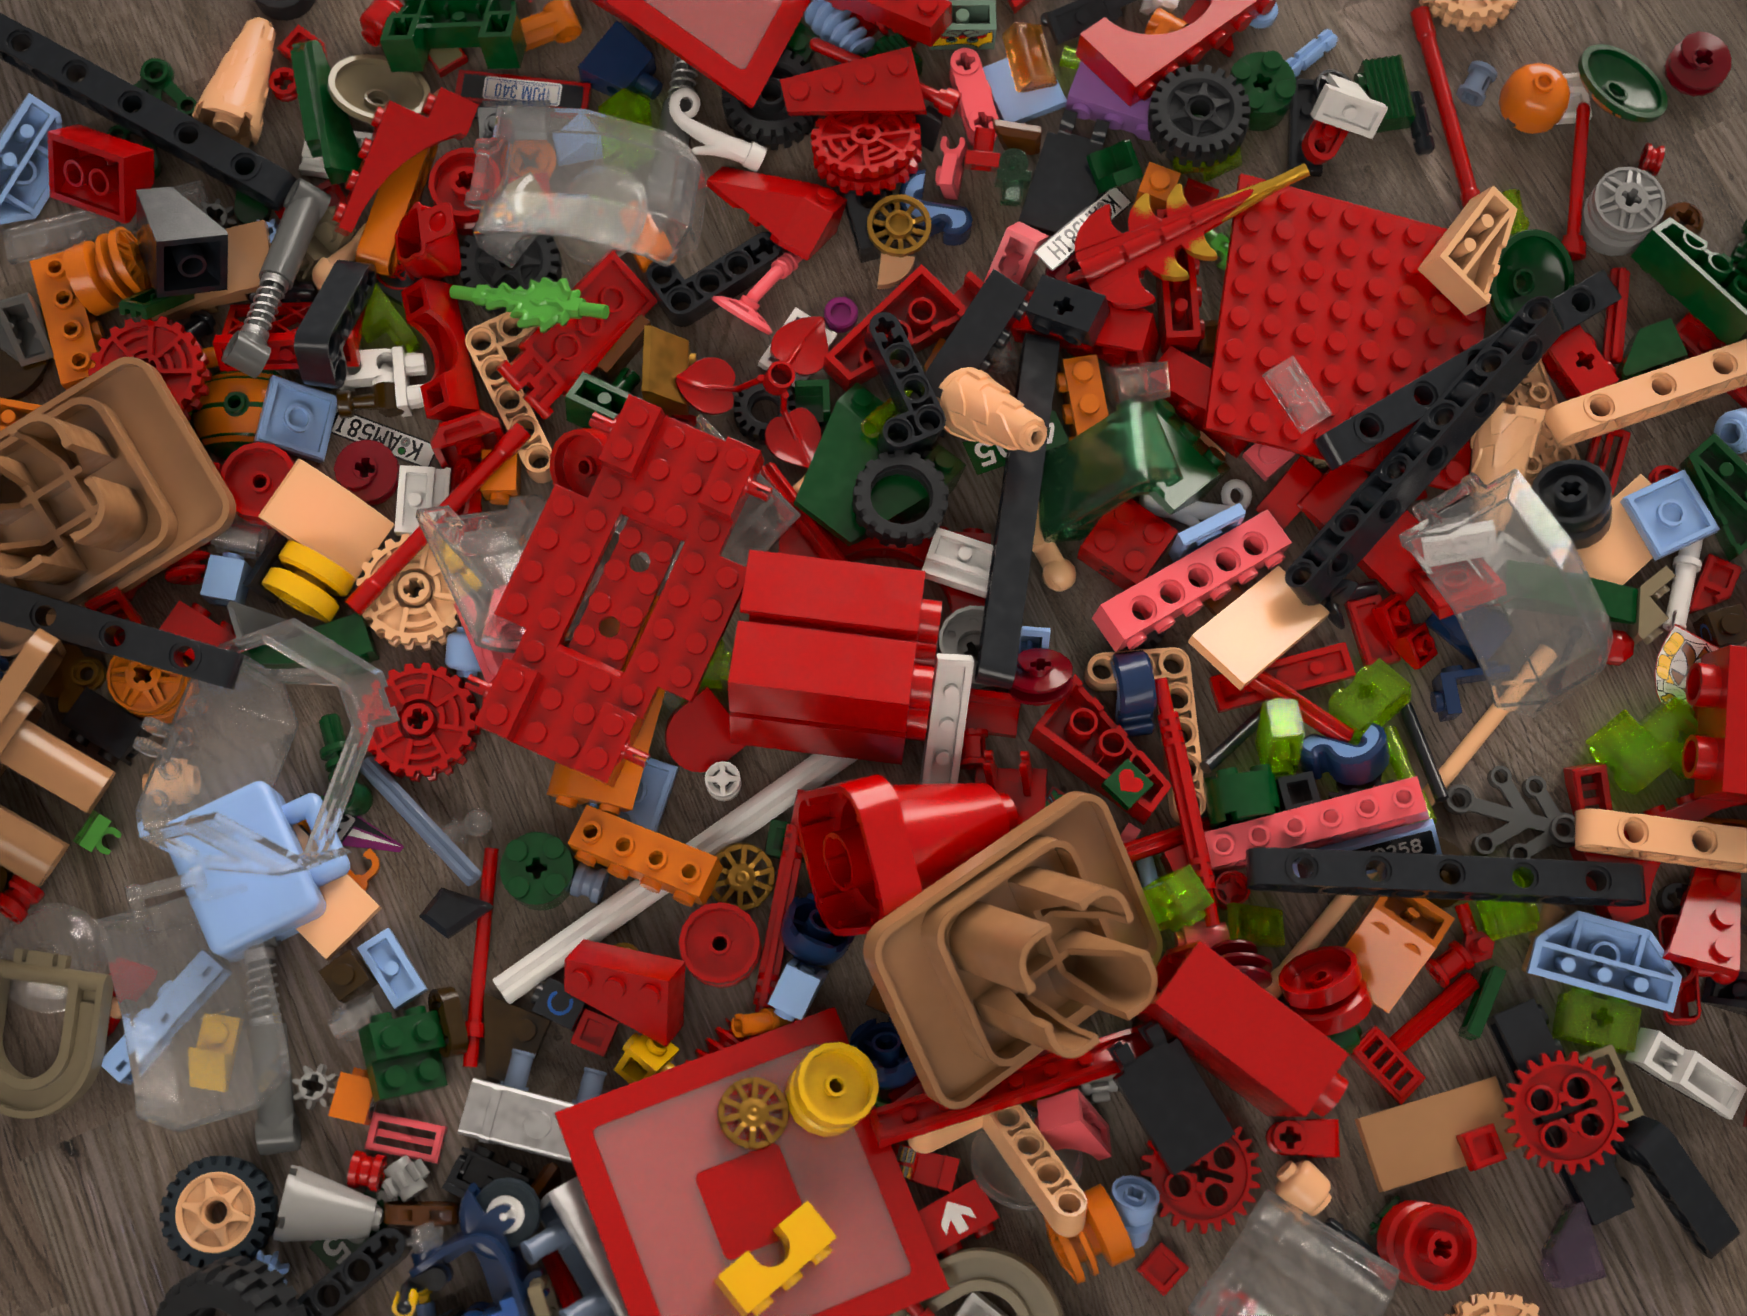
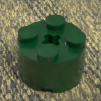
(1269, 87)
(1241, 796)
(523, 857)

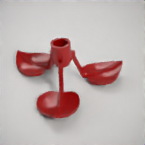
(799, 350)

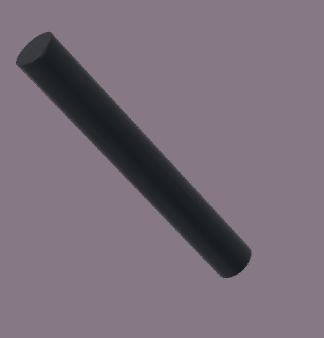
(1231, 743)
(1424, 753)

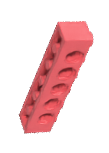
(1259, 534)
(1320, 823)

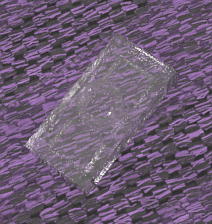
(1297, 394)

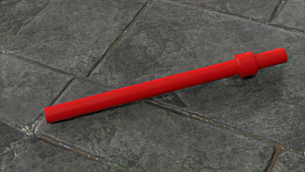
(474, 1024)

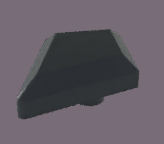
(452, 912)

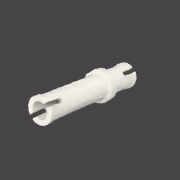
(1686, 567)

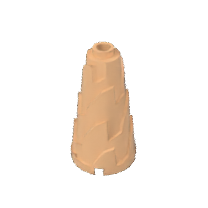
(239, 89)
(986, 412)
(1505, 441)

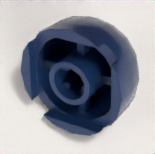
(808, 936)
(885, 1052)

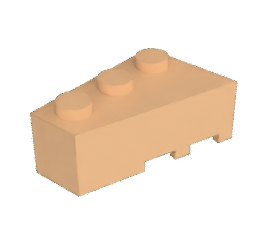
(1470, 250)

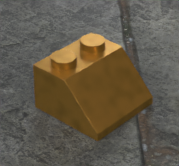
(663, 360)

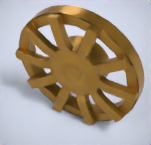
(899, 225)
(742, 877)
(753, 1113)

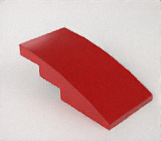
(1387, 559)

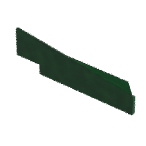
(324, 123)

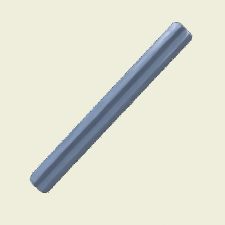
(420, 821)

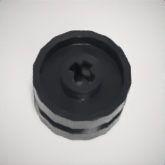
(1577, 498)

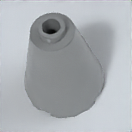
(323, 1209)

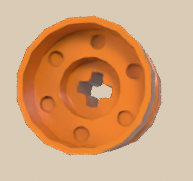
(106, 270)
(153, 699)
(1102, 1235)

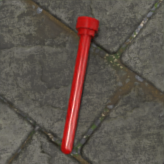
(944, 100)
(1573, 240)

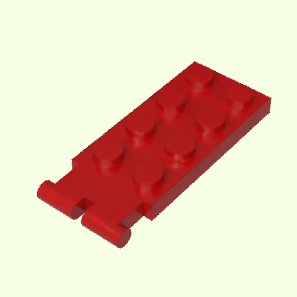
(557, 358)

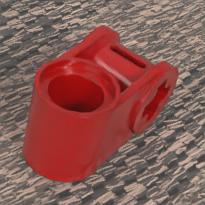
(1310, 1138)

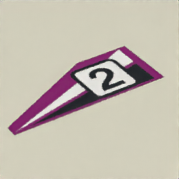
(359, 833)

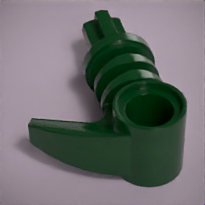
(334, 742)

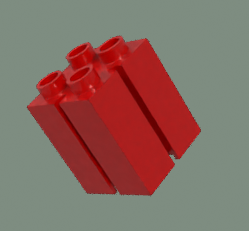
(832, 657)

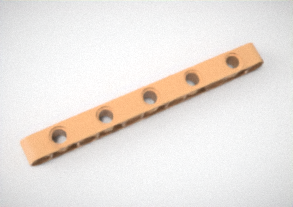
(1636, 400)
(1661, 839)

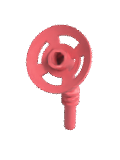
(747, 306)

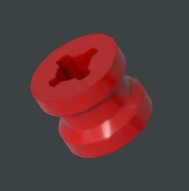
(366, 1171)

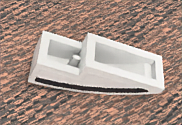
(1686, 1072)

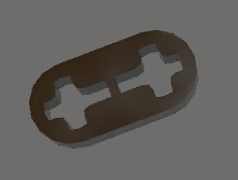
(451, 1019)

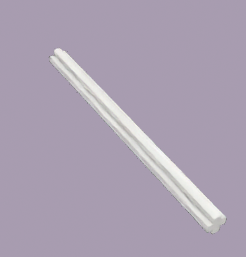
(634, 898)

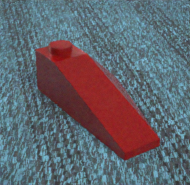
(794, 211)

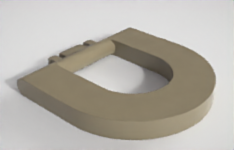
(81, 1038)
(999, 1274)

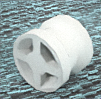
(722, 774)

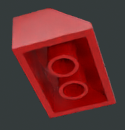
(98, 171)

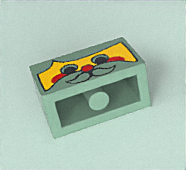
(971, 26)

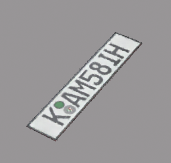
(1062, 243)
(403, 445)

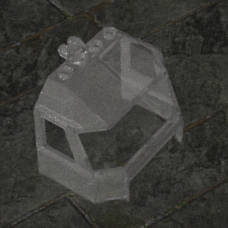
(242, 737)

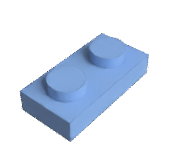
(392, 968)

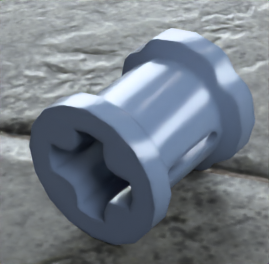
(1476, 83)

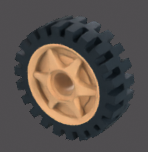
(190, 1206)

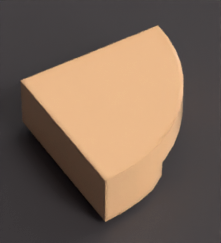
(894, 270)

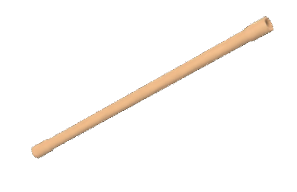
(1341, 903)

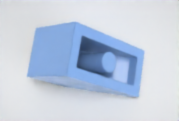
(797, 989)

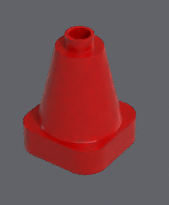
(886, 843)

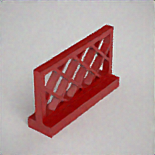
(282, 339)

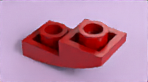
(1289, 490)
(1408, 639)

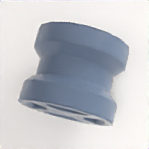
(589, 882)

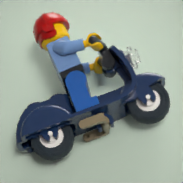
(492, 1227)

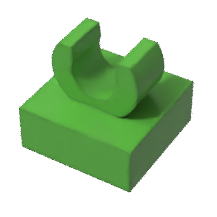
(93, 832)

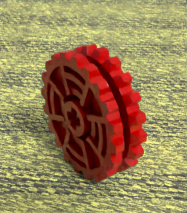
(866, 150)
(166, 348)
(444, 734)

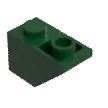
(1651, 350)

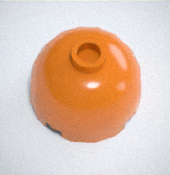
(1535, 98)

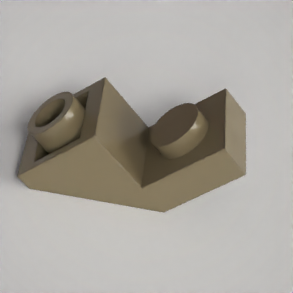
(323, 244)
(1649, 614)

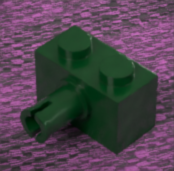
(595, 395)

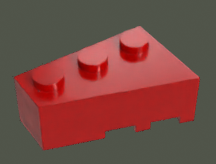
(1189, 396)
(629, 986)

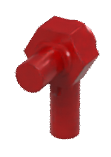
(1475, 942)

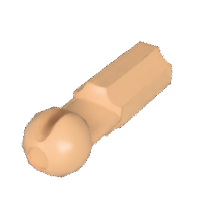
(1057, 572)

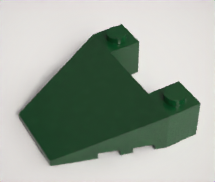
(453, 24)
(839, 458)

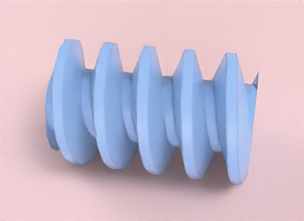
(836, 29)

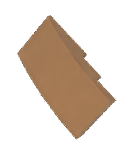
(246, 254)
(1420, 1136)

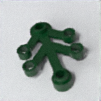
(156, 88)

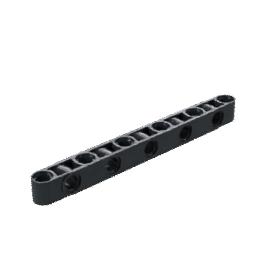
(153, 121)
(1402, 409)
(1425, 450)
(140, 645)
(1472, 877)

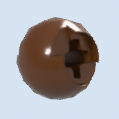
(1687, 213)

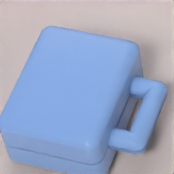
(272, 903)

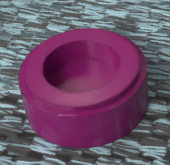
(841, 314)

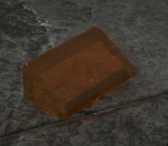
(1028, 57)

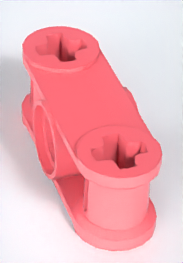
(976, 102)

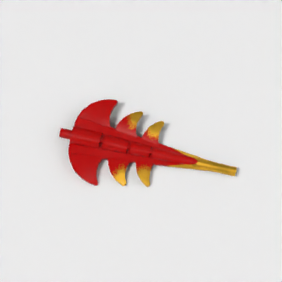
(1115, 259)

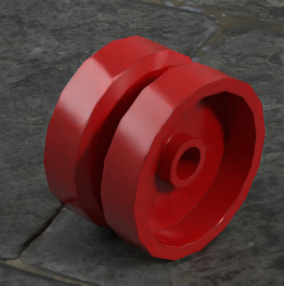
(450, 182)
(576, 459)
(254, 476)
(723, 967)
(1326, 988)
(1427, 1244)

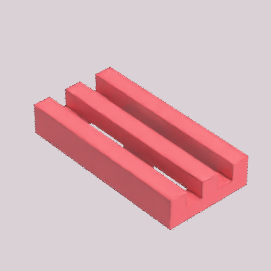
(374, 1131)

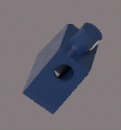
(620, 63)

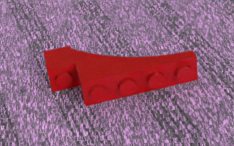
(396, 139)

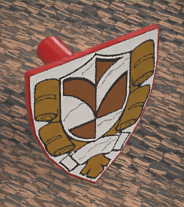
(1675, 659)

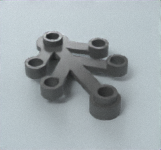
(1518, 816)

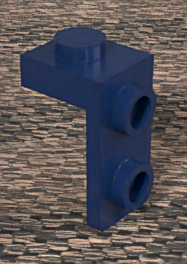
(1445, 692)

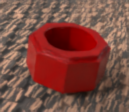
(1621, 648)

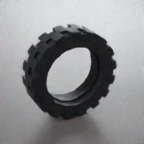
(905, 465)

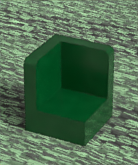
(1114, 166)
(815, 397)

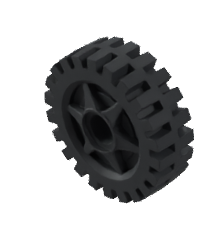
(768, 120)
(1195, 138)
(538, 261)

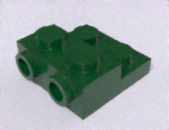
(403, 1053)

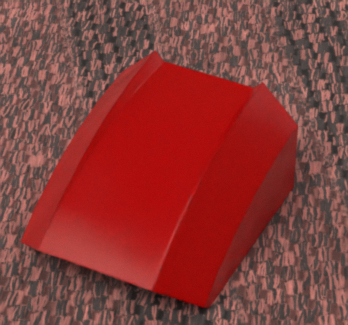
(465, 437)

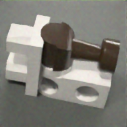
(389, 376)

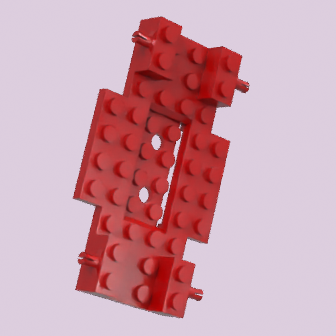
(673, 490)

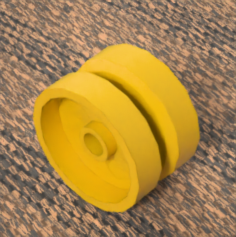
(308, 581)
(844, 1071)

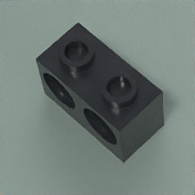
(858, 217)

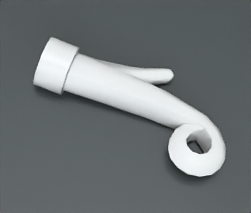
(715, 141)
(1201, 509)

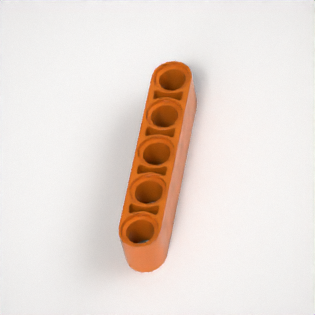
(390, 205)

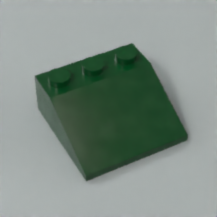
(1199, 464)

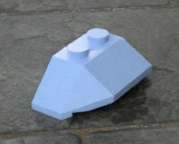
(25, 160)
(1607, 960)

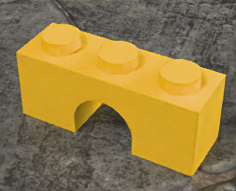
(750, 1283)

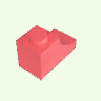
(1016, 252)
(1074, 1124)

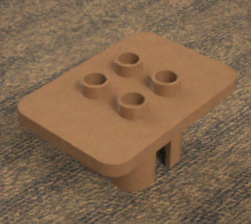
(103, 491)
(42, 759)
(1017, 951)

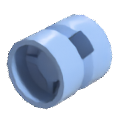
(1136, 1205)

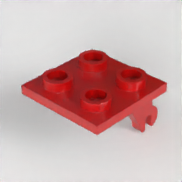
(1024, 785)

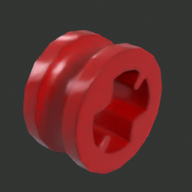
(277, 79)
(1651, 158)

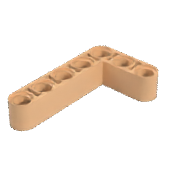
(501, 391)
(1179, 684)
(1029, 1169)

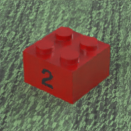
(1127, 544)

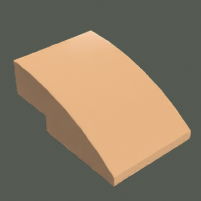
(326, 518)

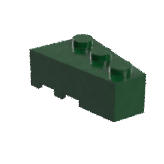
(1722, 484)

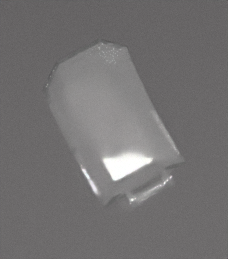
(589, 182)
(1514, 590)
(195, 1023)

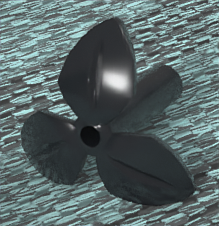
(1344, 592)

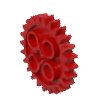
(1575, 1144)
(1193, 1205)

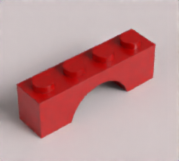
(439, 320)

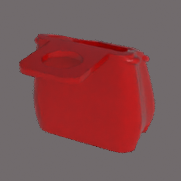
(429, 242)

